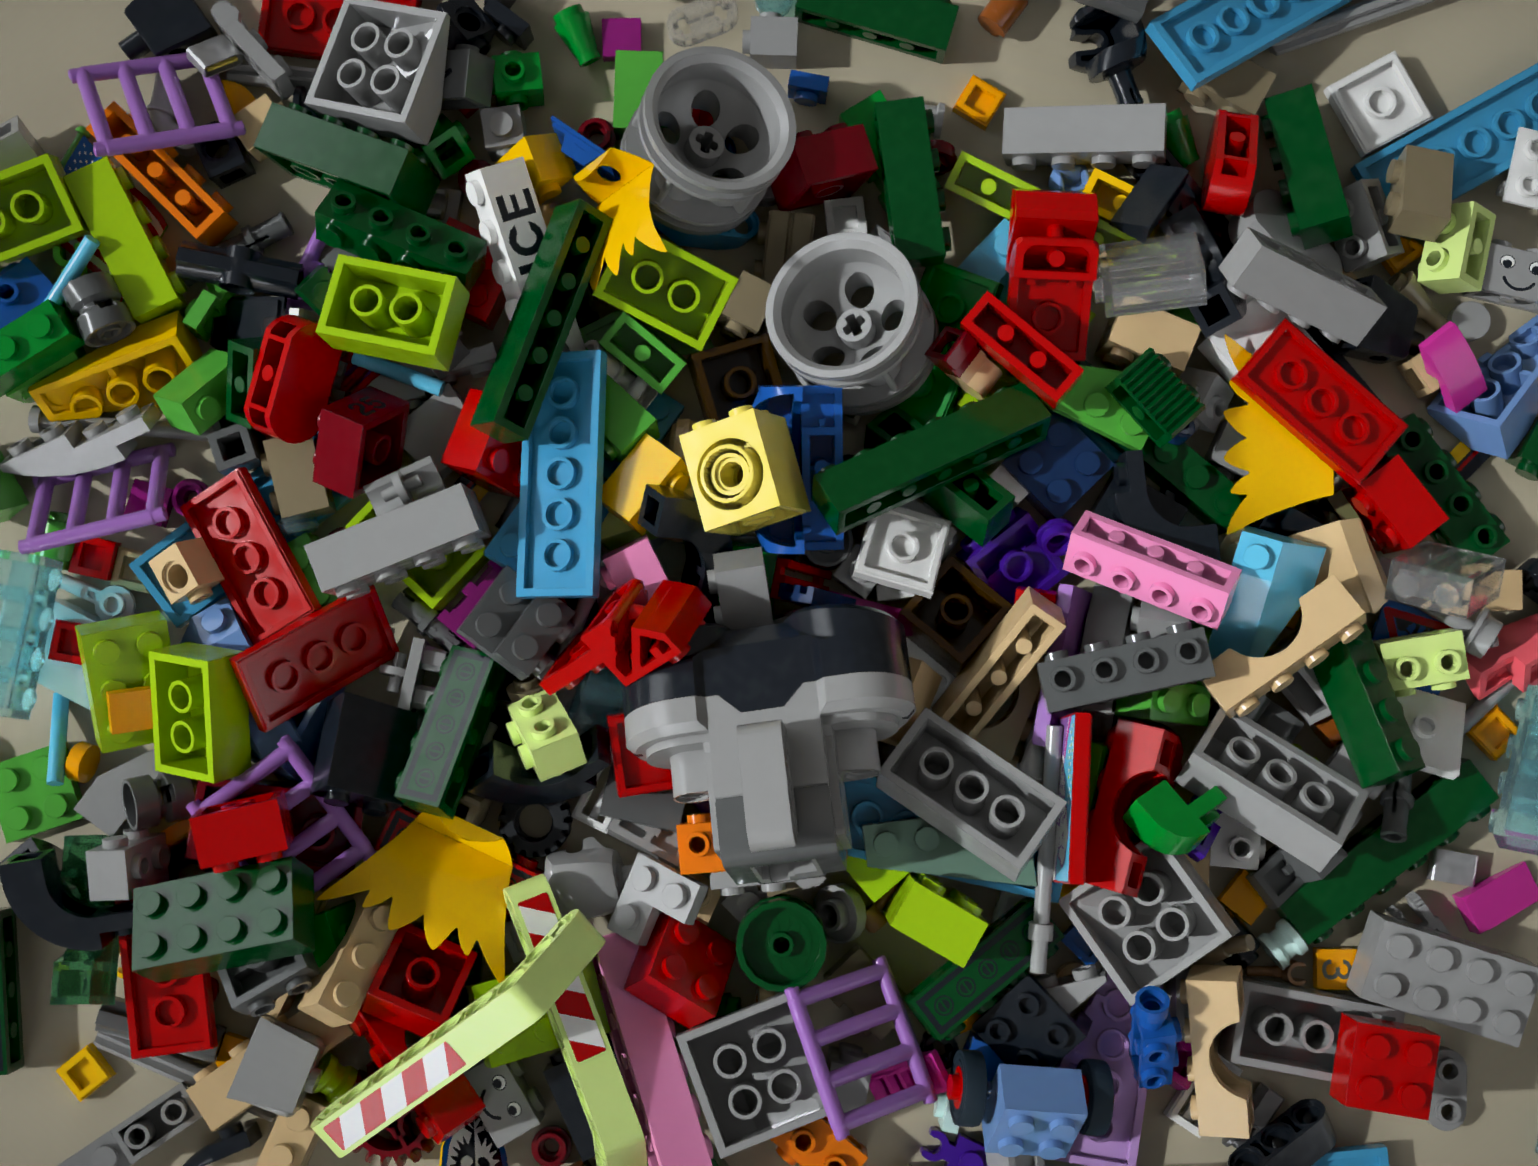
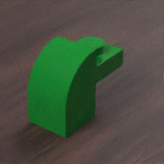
(1168, 823)

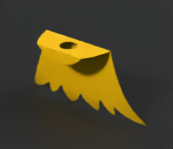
(624, 202)
(1278, 463)
(444, 878)

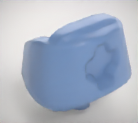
(1069, 180)

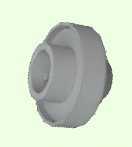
(841, 912)

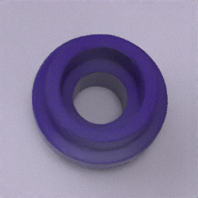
(1054, 536)

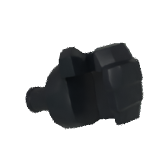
(1118, 51)

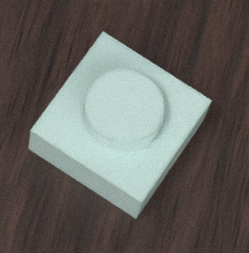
(942, 1111)

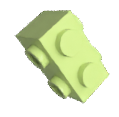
(1460, 252)
(1424, 660)
(545, 735)

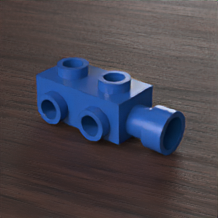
(1153, 1038)

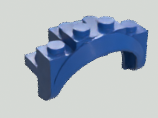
(816, 445)

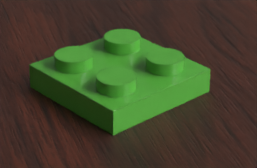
(30, 804)

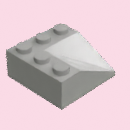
(383, 69)
(1159, 931)
(751, 1075)

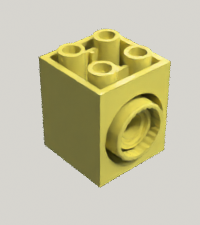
(744, 471)

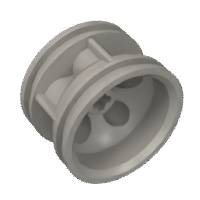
(743, 105)
(878, 364)

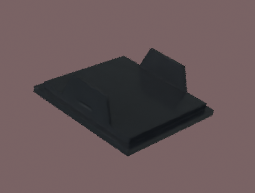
(245, 319)

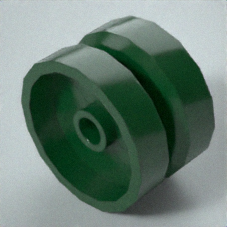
(781, 967)

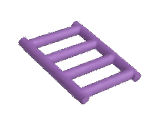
(147, 138)
(115, 520)
(335, 816)
(813, 1040)

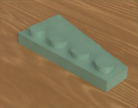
(921, 848)

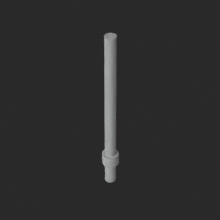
(1040, 928)

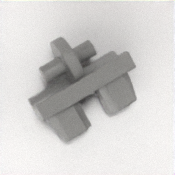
(405, 486)
(421, 658)

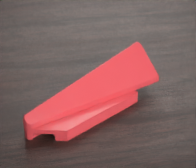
(1512, 660)

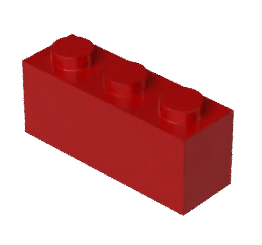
(1021, 349)

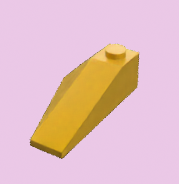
(119, 372)

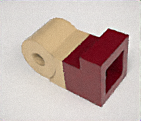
(964, 362)

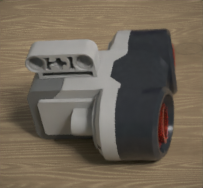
(773, 730)

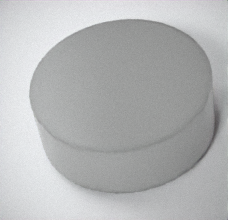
(1471, 319)

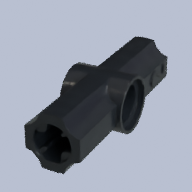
(239, 270)

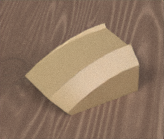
(1351, 560)

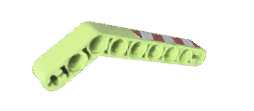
(462, 1038)
(581, 1038)

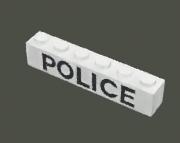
(512, 229)

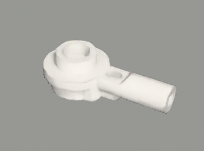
(109, 602)

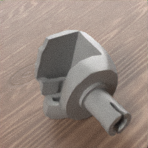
(587, 878)

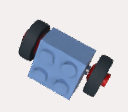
(1030, 1106)

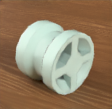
(1282, 944)

